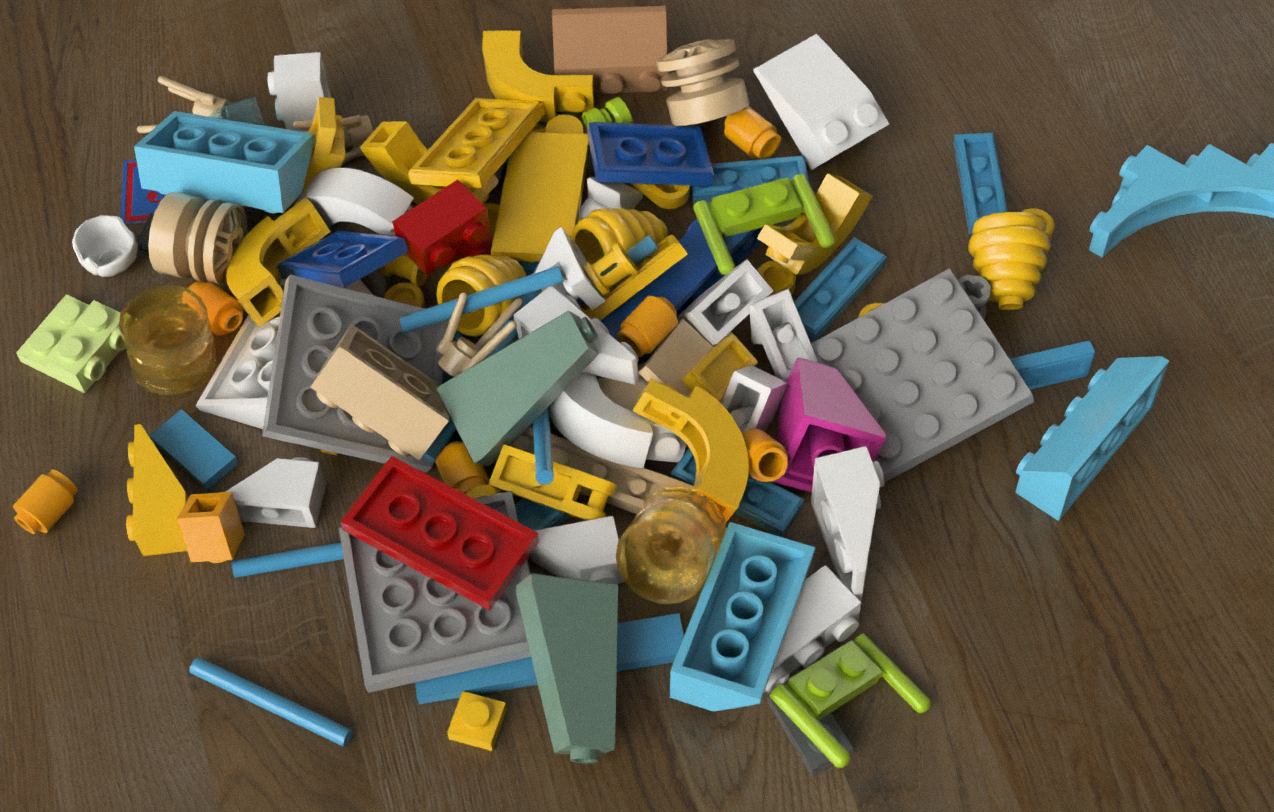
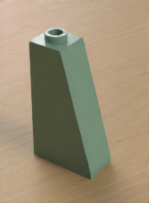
(515, 385)
(574, 660)

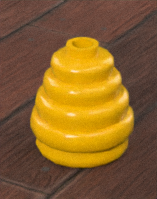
(607, 226)
(1010, 254)
(476, 275)

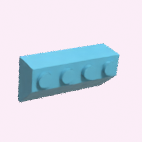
(225, 161)
(1090, 433)
(740, 620)

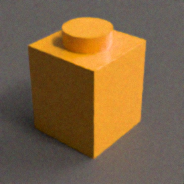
(211, 527)

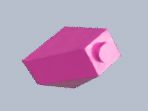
(820, 419)

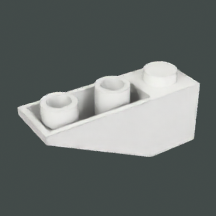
(614, 359)
(821, 615)

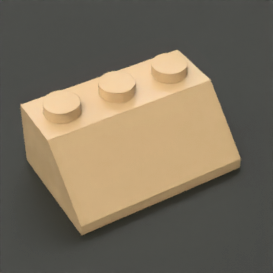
(382, 393)

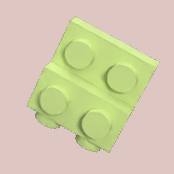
(74, 343)

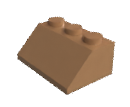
(613, 46)

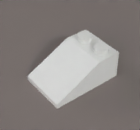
(819, 100)
(845, 507)

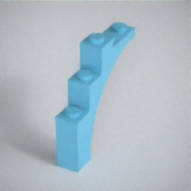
(1161, 188)

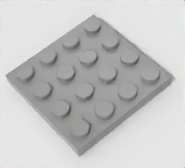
(308, 331)
(925, 371)
(421, 629)

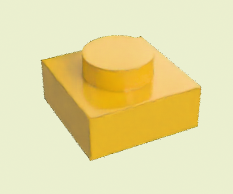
(477, 721)

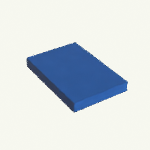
(649, 154)
(343, 257)

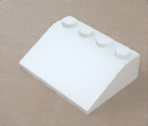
(244, 375)

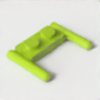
(754, 208)
(835, 682)

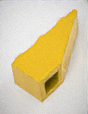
(155, 499)

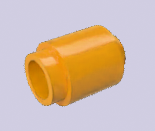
(752, 133)
(223, 309)
(648, 325)
(765, 455)
(459, 469)
(45, 502)

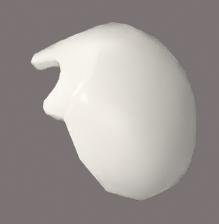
(105, 245)

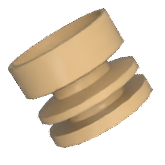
(703, 84)
(195, 237)

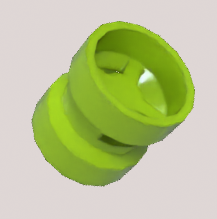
(613, 112)

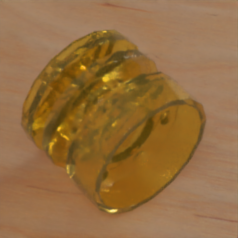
(168, 339)
(671, 545)

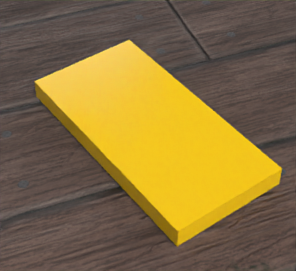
(477, 143)
(540, 193)

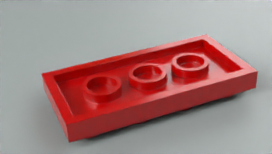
(440, 532)

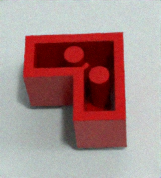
(445, 228)

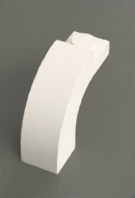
(357, 198)
(610, 430)

